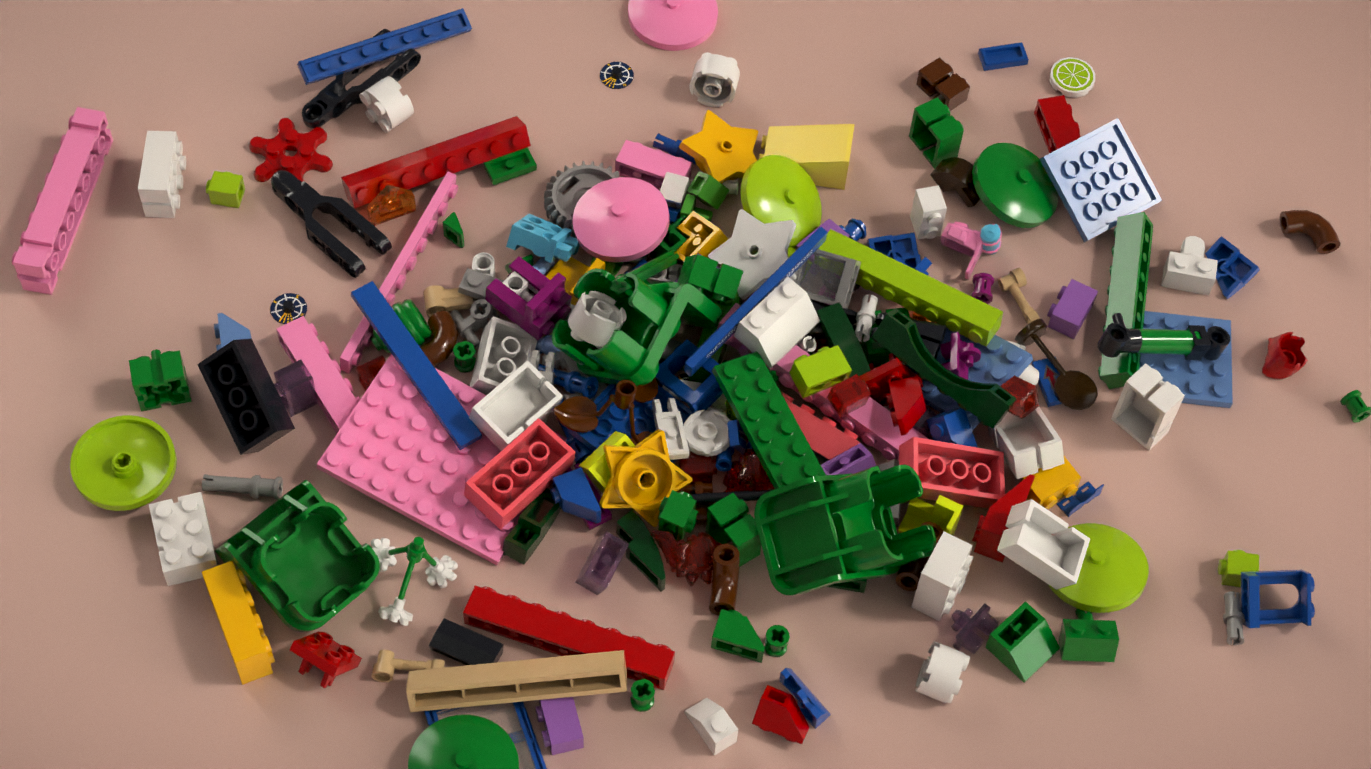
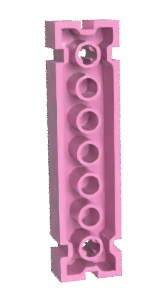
(62, 201)

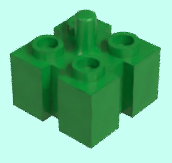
(160, 379)

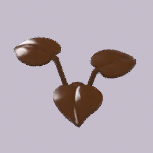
(581, 415)

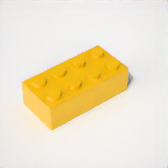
(239, 621)

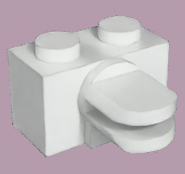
(1189, 268)

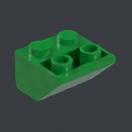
(1023, 642)

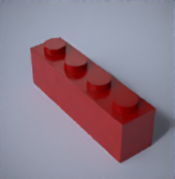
(1056, 122)

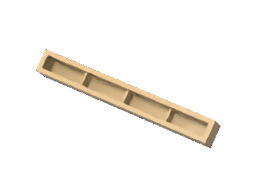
(517, 681)

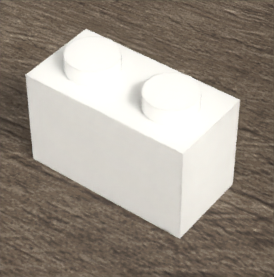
(928, 212)

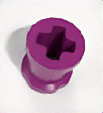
(982, 287)

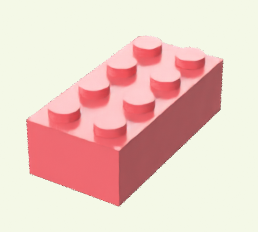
(956, 471)
(519, 473)

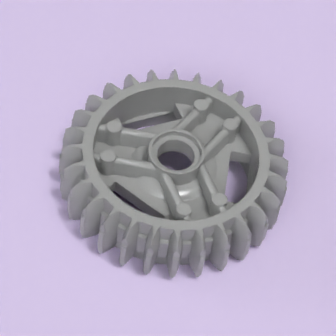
(561, 207)

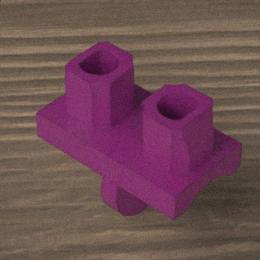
(960, 354)

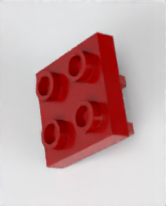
(879, 378)
(326, 654)

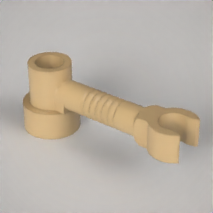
(1012, 282)
(386, 665)

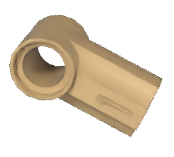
(441, 299)

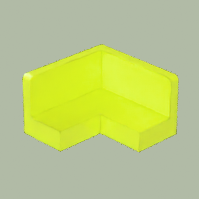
(596, 465)
(944, 513)

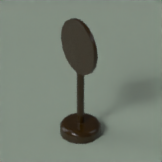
(1071, 387)

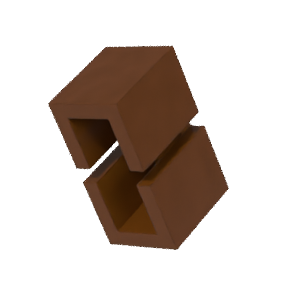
(941, 78)

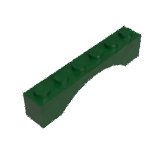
(984, 400)

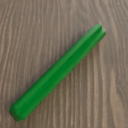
(646, 270)

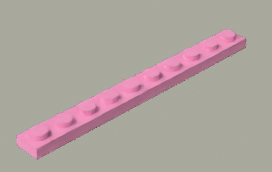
(405, 262)

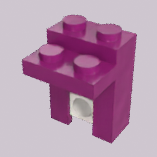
(536, 303)

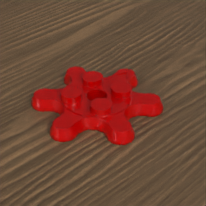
(290, 140)

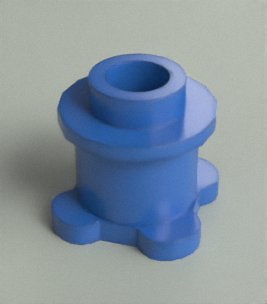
(855, 229)

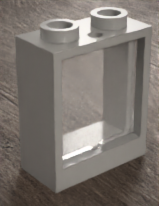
(828, 277)

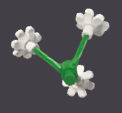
(438, 572)

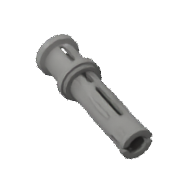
(254, 486)

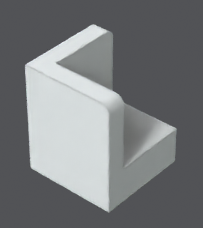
(675, 189)

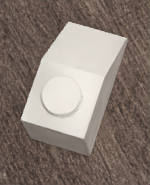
(712, 725)

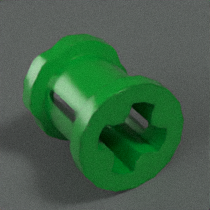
(462, 355)
(1356, 406)
(776, 633)
(646, 701)

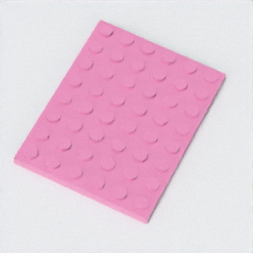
(409, 462)

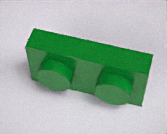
(510, 166)

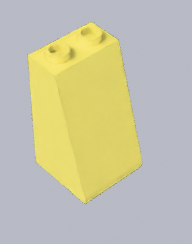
(817, 148)

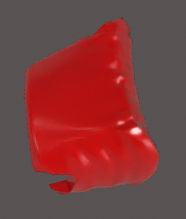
(1284, 356)

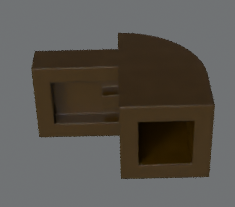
(956, 175)

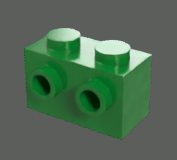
(678, 514)

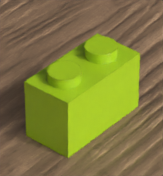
(820, 370)

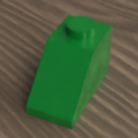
(737, 636)

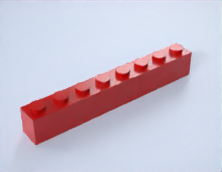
(437, 160)
(565, 635)

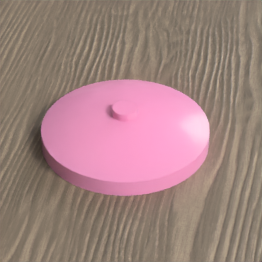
(673, 23)
(621, 219)

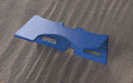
(1080, 499)

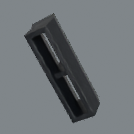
(465, 645)

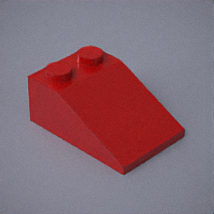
(991, 527)

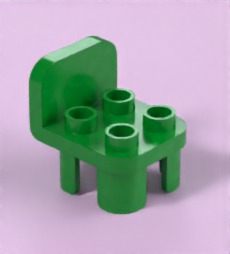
(652, 319)
(839, 529)
(302, 558)

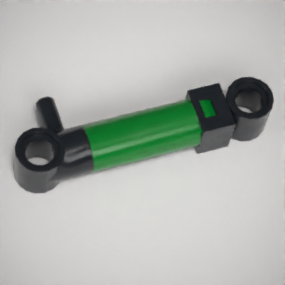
(1192, 343)

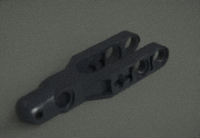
(335, 99)
(304, 200)

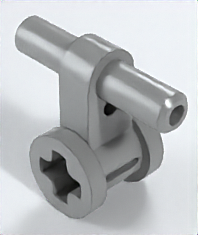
(477, 320)

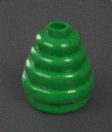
(412, 320)

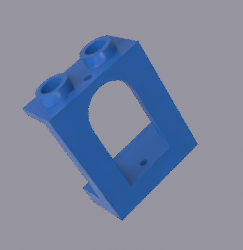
(704, 395)
(1250, 597)

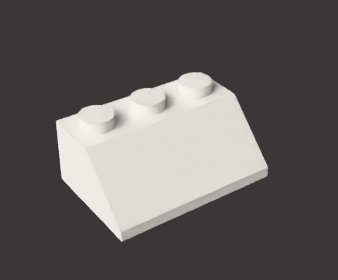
(778, 322)
(500, 353)

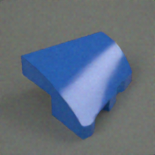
(899, 245)
(1233, 268)
(809, 705)

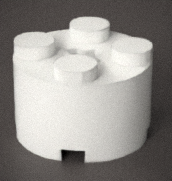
(714, 79)
(386, 104)
(595, 318)
(941, 672)

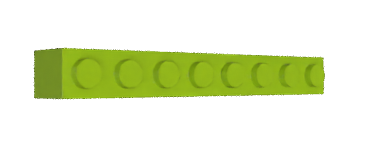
(918, 291)

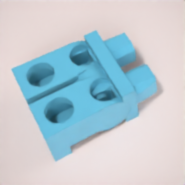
(543, 238)

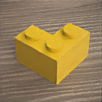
(701, 237)

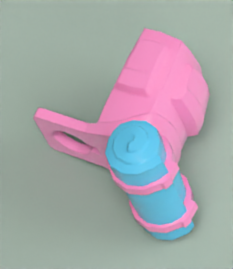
(972, 242)

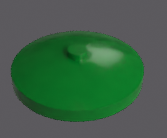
(1014, 185)
(463, 744)

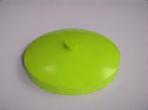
(781, 191)
(123, 463)
(1111, 572)

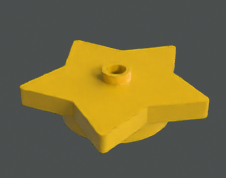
(721, 149)
(627, 467)

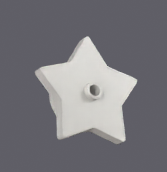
(753, 236)

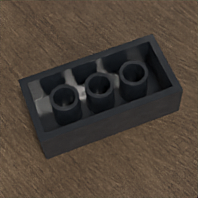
(246, 396)

